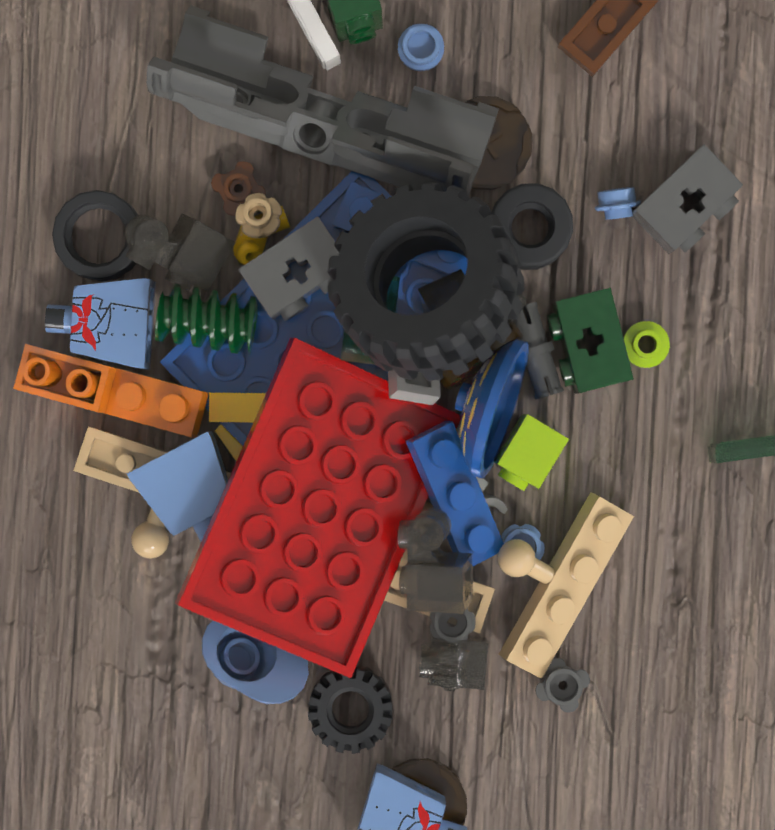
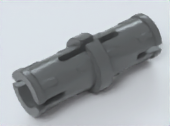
(540, 360)

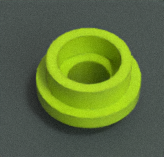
(661, 340)

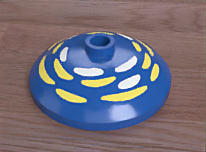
(490, 405)

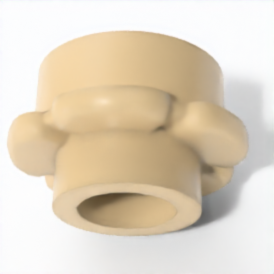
(259, 227)

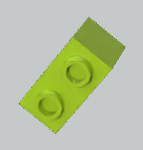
(529, 453)

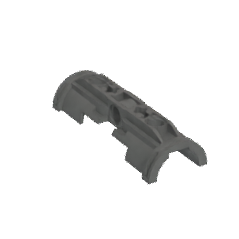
(227, 82)

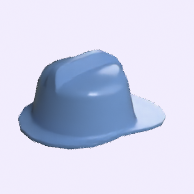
(253, 665)

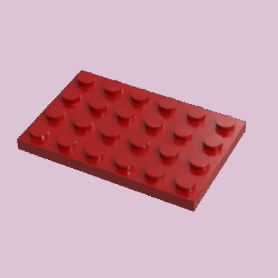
(313, 511)

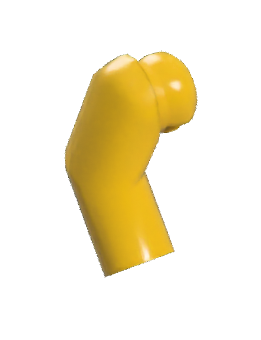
(249, 248)

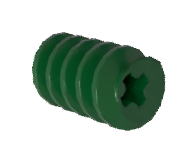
(206, 319)

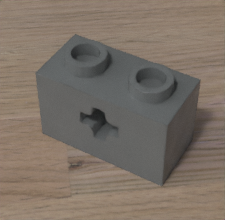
(706, 179)
(268, 270)

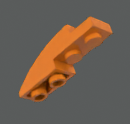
(111, 391)

